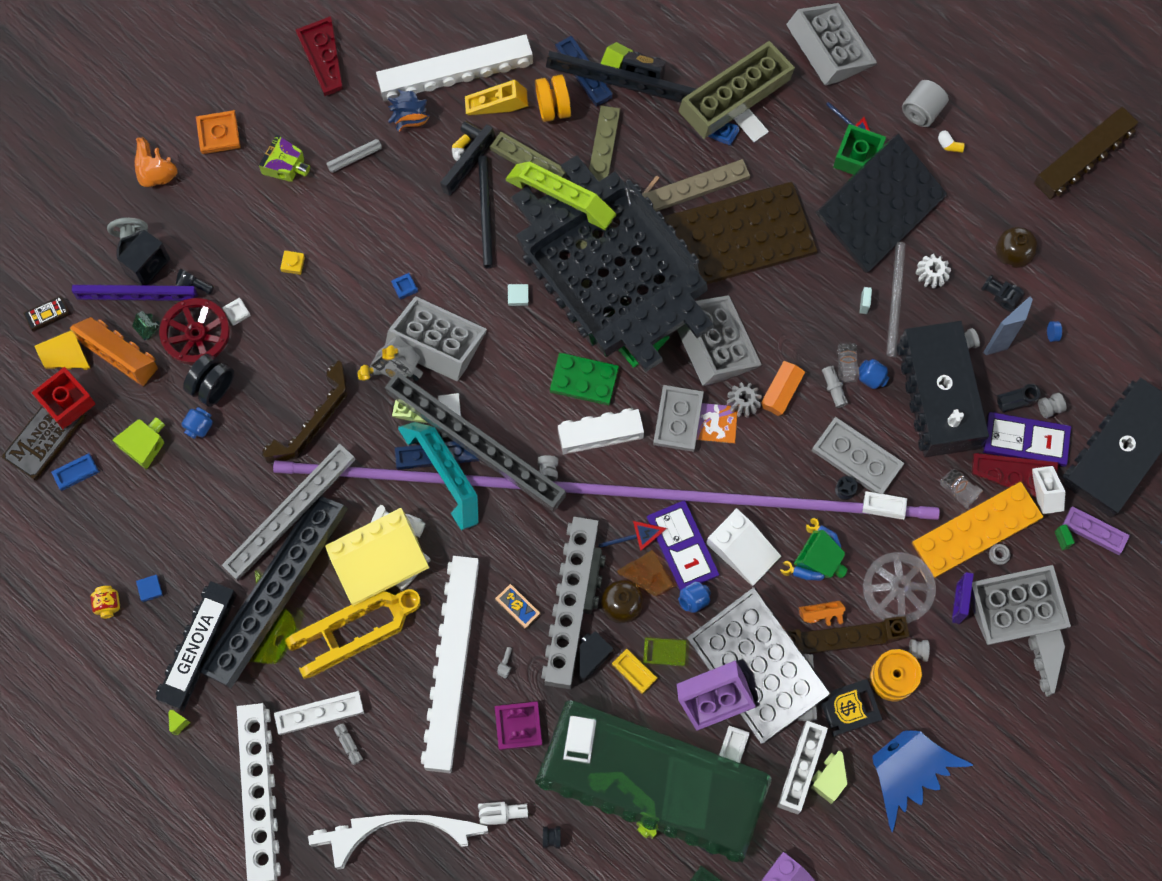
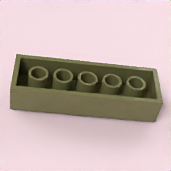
(736, 89)

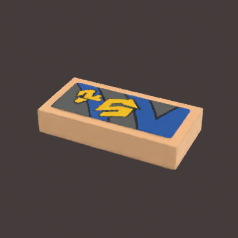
(517, 606)

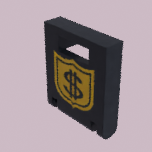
(847, 710)

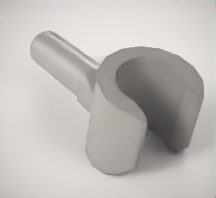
(503, 669)

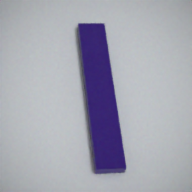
(133, 292)

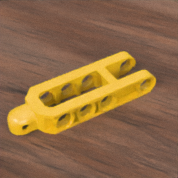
(399, 605)

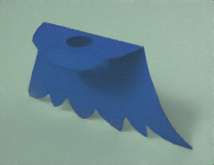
(909, 768)

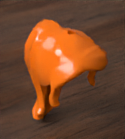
(152, 170)

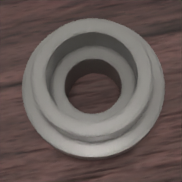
(1002, 549)

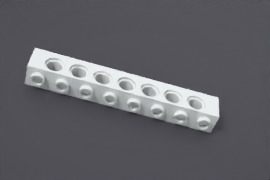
(246, 717)

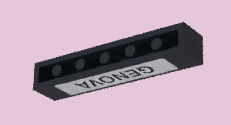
(196, 646)

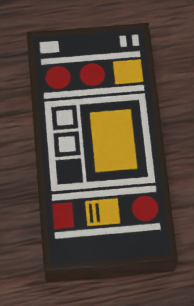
(46, 313)

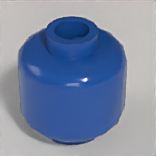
(873, 374)
(197, 423)
(694, 597)

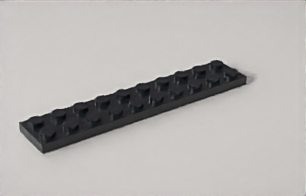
(273, 591)

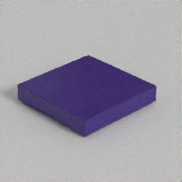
(962, 598)

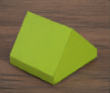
(176, 722)

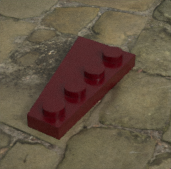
(320, 48)
(1008, 470)

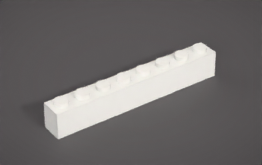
(456, 67)

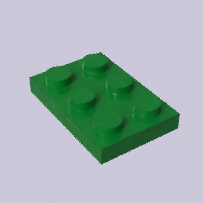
(584, 379)

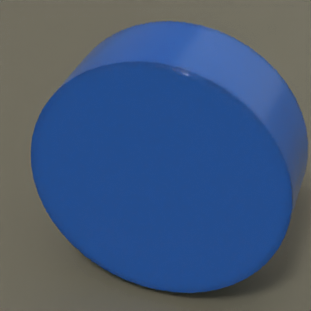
(1054, 331)

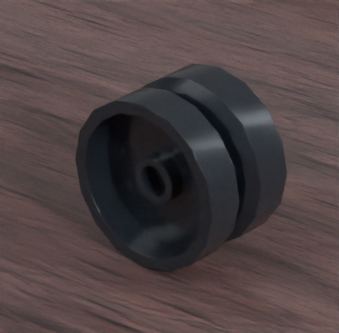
(208, 380)

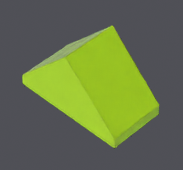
(614, 55)

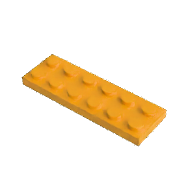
(977, 530)

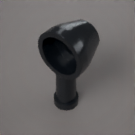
(186, 279)

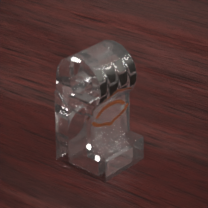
(847, 362)
(960, 488)

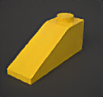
(497, 99)

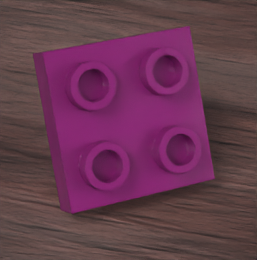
(518, 726)

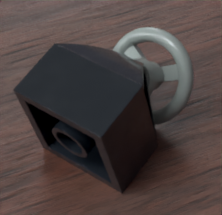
(138, 251)

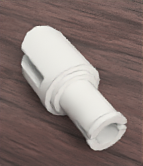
(499, 812)

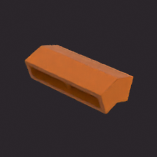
(782, 388)

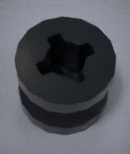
(846, 483)
(551, 837)

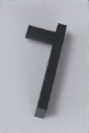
(482, 140)

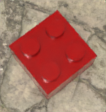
(63, 398)

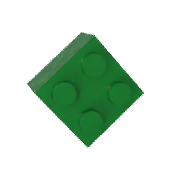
(857, 148)

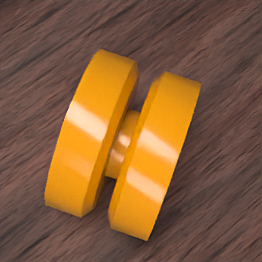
(553, 98)
(903, 665)

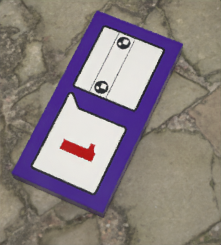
(1027, 438)
(683, 546)

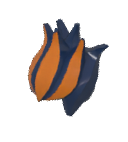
(408, 110)

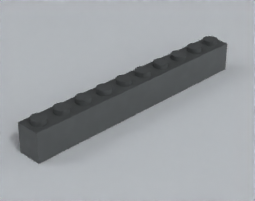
(475, 442)

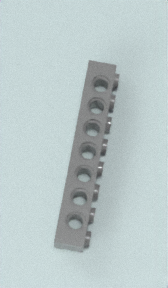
(588, 530)

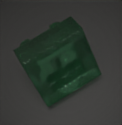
(144, 325)

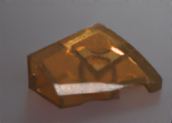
(648, 574)

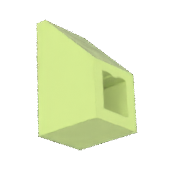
(832, 779)

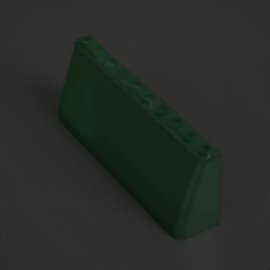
(658, 783)

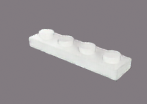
(318, 713)

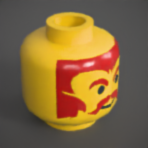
(105, 601)

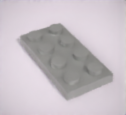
(857, 456)

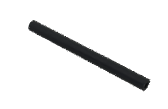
(485, 212)

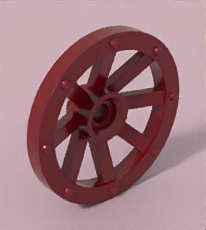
(193, 328)

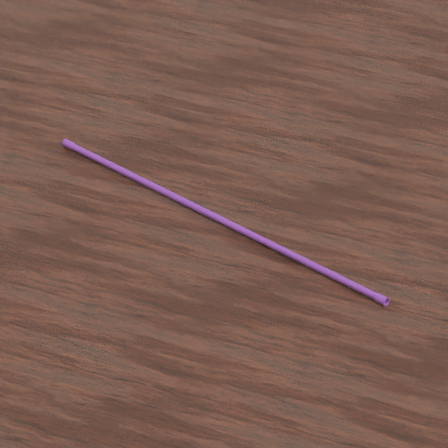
(921, 512)

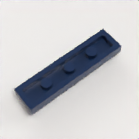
(596, 90)
(416, 457)

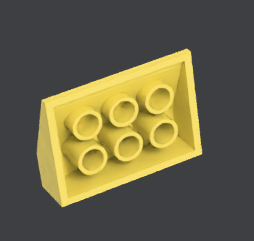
(377, 556)

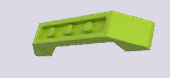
(564, 190)

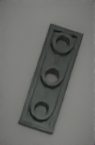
(594, 581)

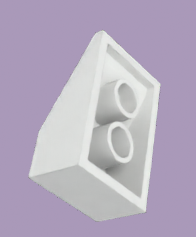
(743, 547)

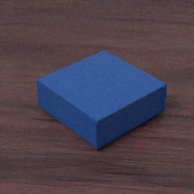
(404, 286)
(149, 588)

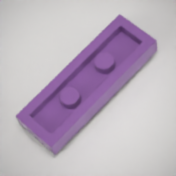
(1096, 530)

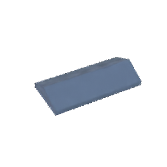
(1008, 329)

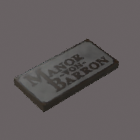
(38, 443)

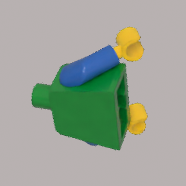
(819, 557)

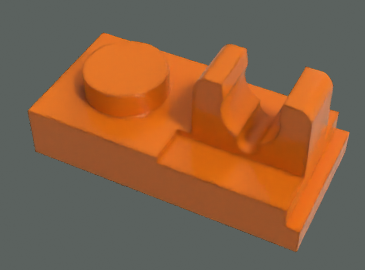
(822, 611)

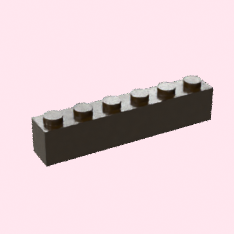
(1086, 152)

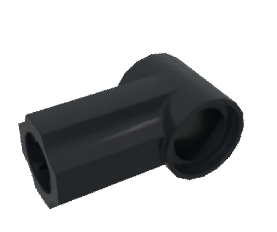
(1017, 399)

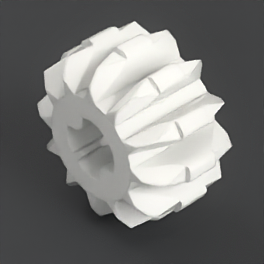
(926, 268)

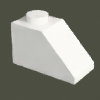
(1048, 490)

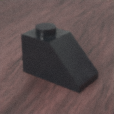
(593, 653)

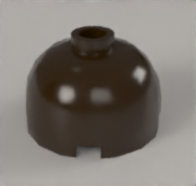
(1016, 247)
(622, 601)

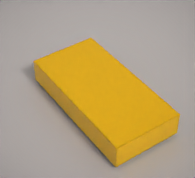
(634, 671)

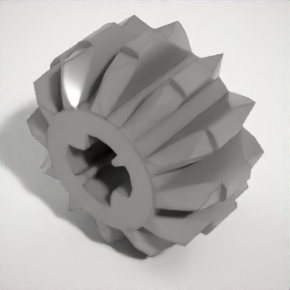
(749, 395)

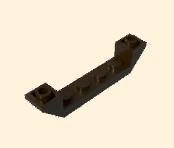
(278, 452)
(851, 637)

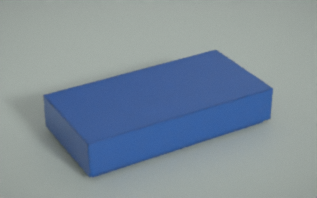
(75, 472)

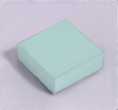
(518, 295)
(865, 300)

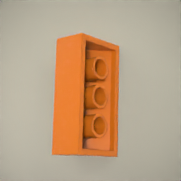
(115, 350)

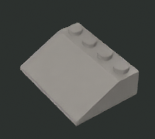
(830, 42)
(438, 337)
(723, 349)
(1019, 605)

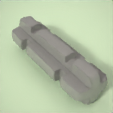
(348, 744)

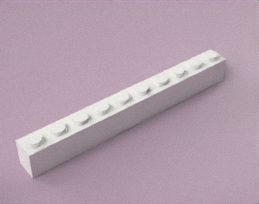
(451, 665)

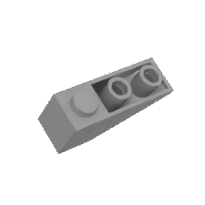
(1048, 657)

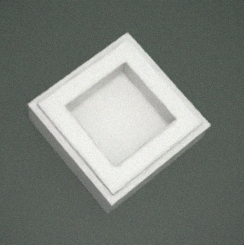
(236, 311)

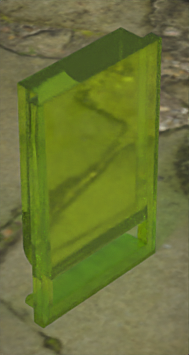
(666, 651)

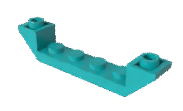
(467, 509)

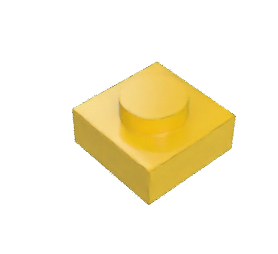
(292, 262)

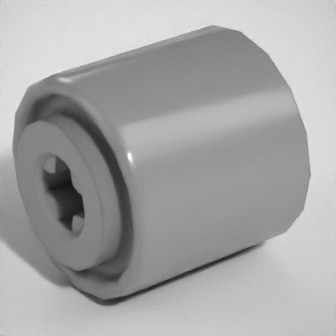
(925, 103)

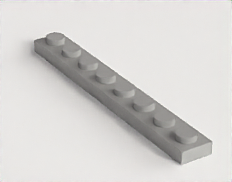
(288, 512)

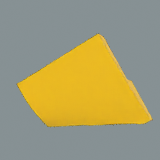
(62, 352)

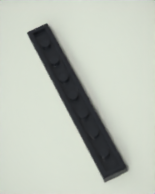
(617, 77)

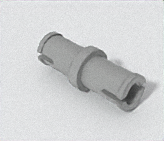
(834, 386)

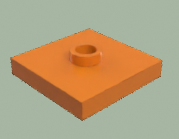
(218, 132)

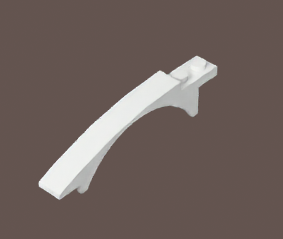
(346, 839)

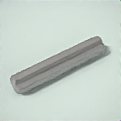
(354, 155)

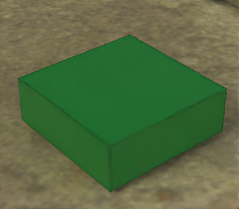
(1064, 537)

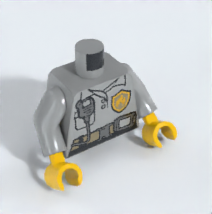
(392, 358)

